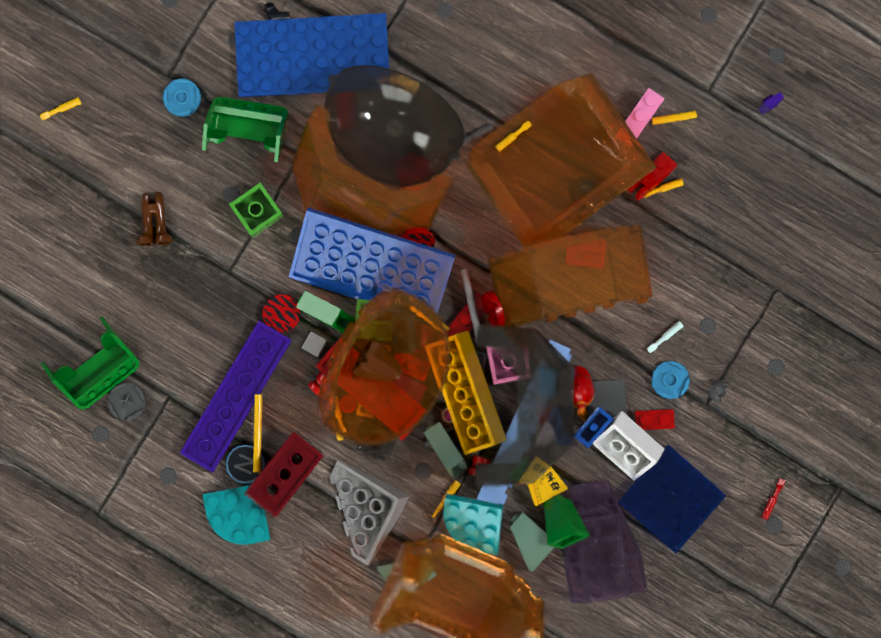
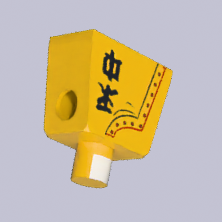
(546, 487)

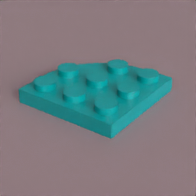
(236, 516)
(474, 522)

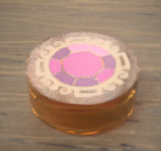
(445, 416)

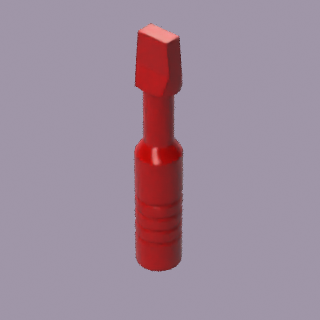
(773, 499)

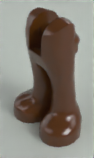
(148, 211)

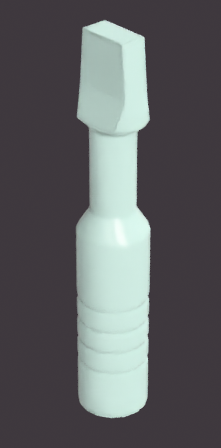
(665, 336)

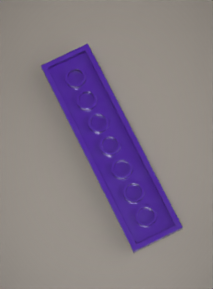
(235, 396)

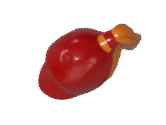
(583, 391)

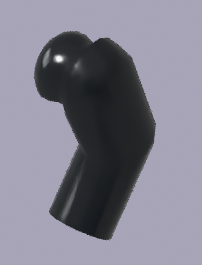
(273, 13)

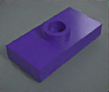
(771, 102)

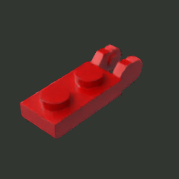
(664, 167)

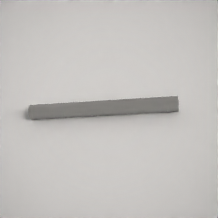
(471, 301)

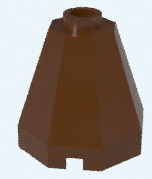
(377, 363)

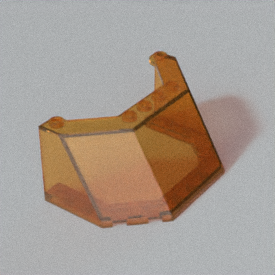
(352, 196)
(571, 275)
(466, 599)

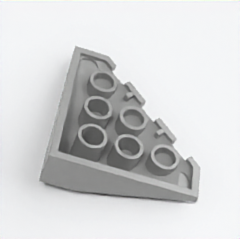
(368, 507)

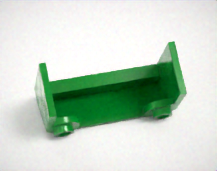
(246, 121)
(98, 373)

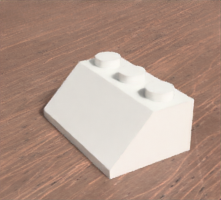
(628, 446)

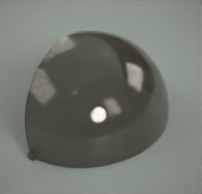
(392, 125)

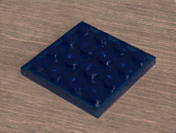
(672, 499)

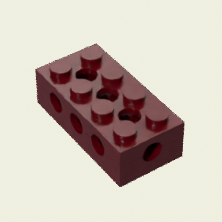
(297, 474)

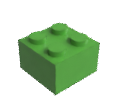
(256, 210)

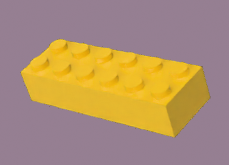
(470, 398)

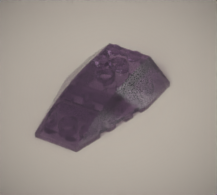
(608, 561)

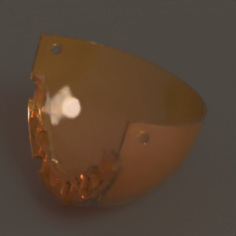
(376, 410)

